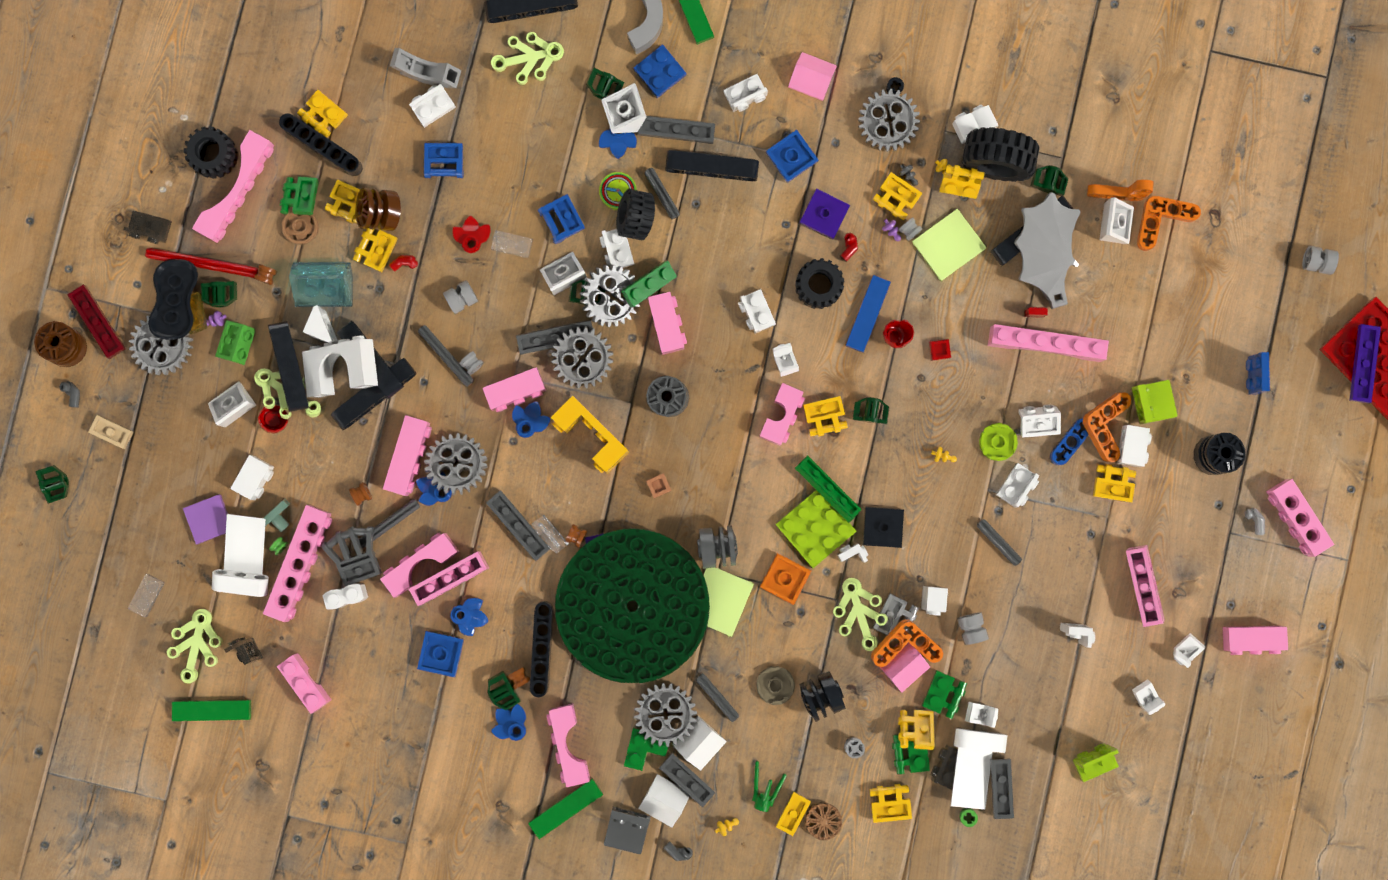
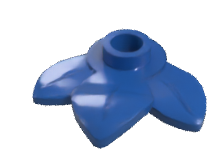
(617, 142)
(529, 416)
(430, 493)
(472, 616)
(507, 721)

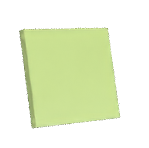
(949, 244)
(726, 598)

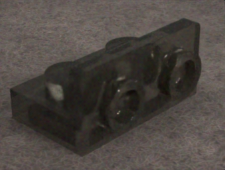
(149, 227)
(246, 650)
(945, 769)

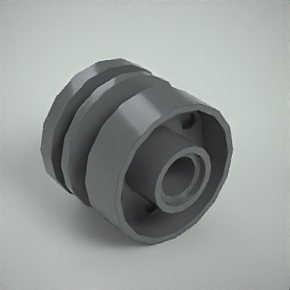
(656, 394)
(715, 547)

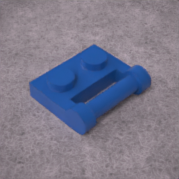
(443, 154)
(567, 215)

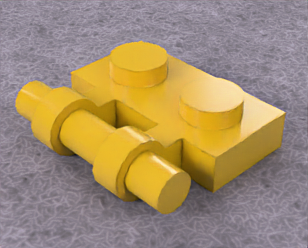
(324, 108)
(957, 184)
(900, 191)
(343, 194)
(379, 251)
(824, 410)
(1114, 489)
(922, 729)
(891, 809)

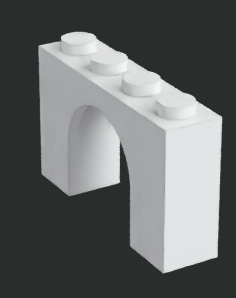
(320, 360)

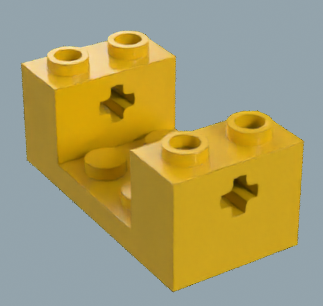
(571, 414)

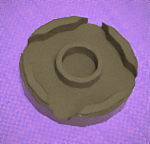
(775, 685)

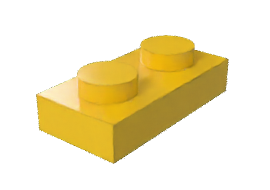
(793, 813)

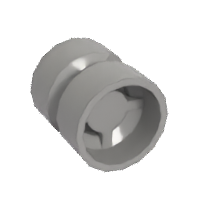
(1322, 260)
(460, 297)
(973, 628)

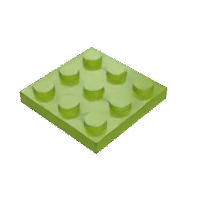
(815, 528)

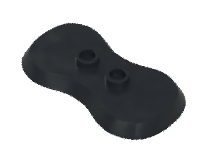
(172, 311)

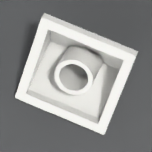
(624, 110)
(1116, 221)
(563, 273)
(319, 326)
(231, 405)
(701, 744)
(664, 801)

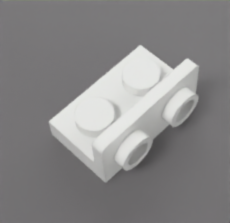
(745, 93)
(432, 105)
(617, 248)
(757, 311)
(1040, 421)
(1017, 486)
(1079, 631)

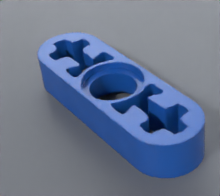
(1079, 441)

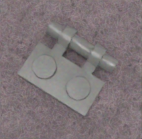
(894, 608)

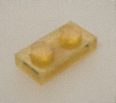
(198, 313)

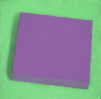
(207, 519)

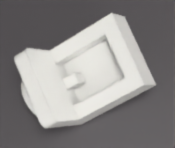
(785, 359)
(847, 552)
(1187, 650)
(1148, 697)
(981, 714)

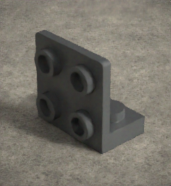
(627, 830)

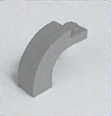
(648, 32)
(424, 70)

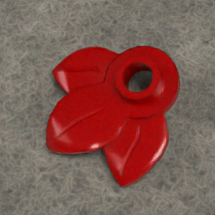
(471, 232)

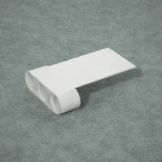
(243, 558)
(974, 766)

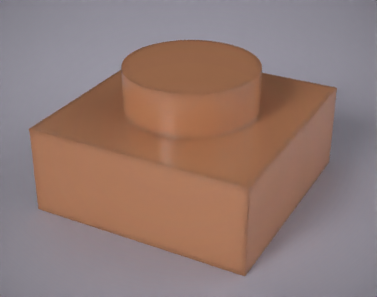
(658, 485)

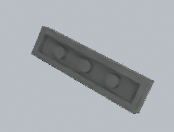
(677, 129)
(546, 338)
(518, 525)

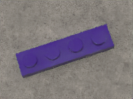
(1365, 363)

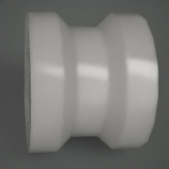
(910, 229)
(471, 363)
(856, 750)

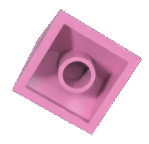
(812, 76)
(905, 667)

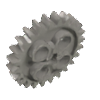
(905, 117)
(601, 310)
(568, 347)
(174, 355)
(454, 480)
(664, 697)

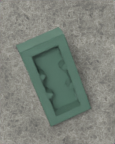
(275, 517)

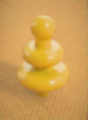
(941, 165)
(945, 456)
(726, 826)

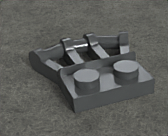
(358, 567)

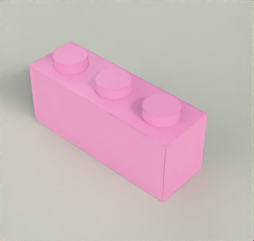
(667, 323)
(514, 390)
(1255, 639)

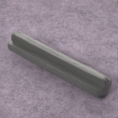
(662, 193)
(999, 542)
(717, 697)

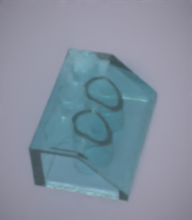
(322, 284)

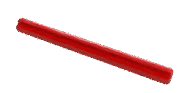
(204, 263)

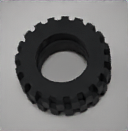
(1001, 154)

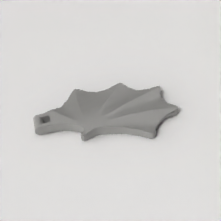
(1047, 247)

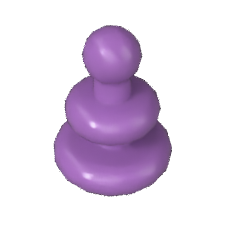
(892, 230)
(216, 319)

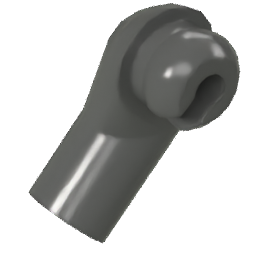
(72, 391)
(678, 854)

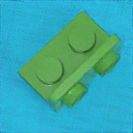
(235, 342)

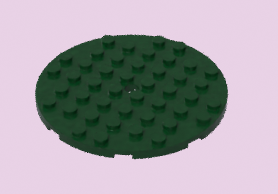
(623, 642)

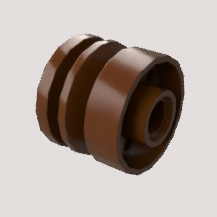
(378, 209)
(60, 344)

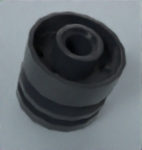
(1219, 454)
(822, 696)

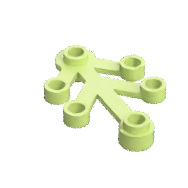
(530, 56)
(271, 382)
(859, 610)
(196, 642)

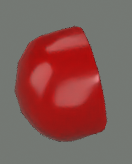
(898, 333)
(271, 420)

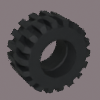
(200, 141)
(635, 214)
(819, 267)

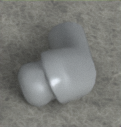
(1259, 520)

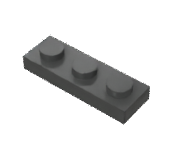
(687, 780)
(1002, 788)

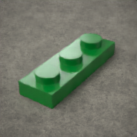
(649, 283)

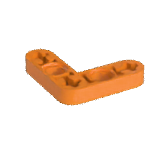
(1136, 192)
(1156, 214)
(1101, 420)
(903, 638)

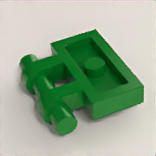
(304, 198)
(938, 692)
(917, 758)

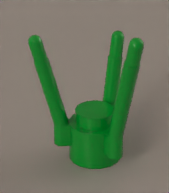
(764, 800)

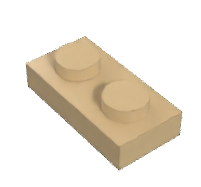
(110, 432)

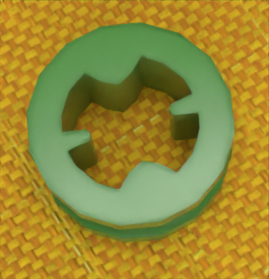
(278, 546)
(973, 822)

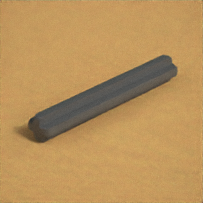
(445, 355)
(392, 520)

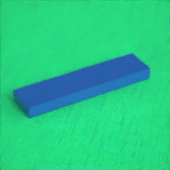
(868, 313)

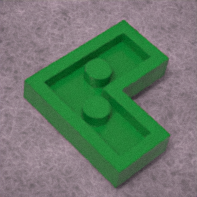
(638, 749)

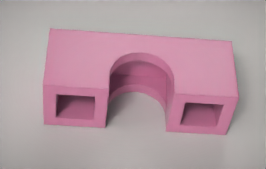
(789, 399)
(297, 675)

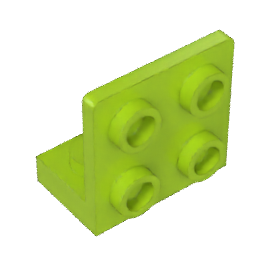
(1154, 402)
(1096, 762)

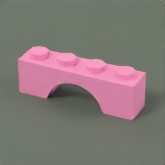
(400, 580)
(574, 769)

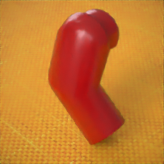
(851, 246)
(407, 260)

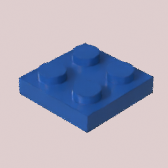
(660, 71)
(792, 156)
(1258, 373)
(440, 654)

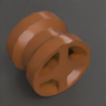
(265, 274)
(360, 494)
(576, 536)
(518, 678)

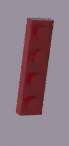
(96, 321)

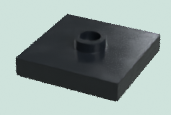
(883, 527)

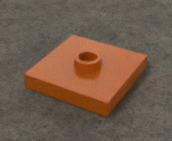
(785, 579)

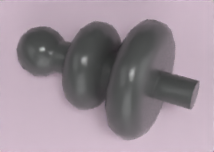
(909, 175)

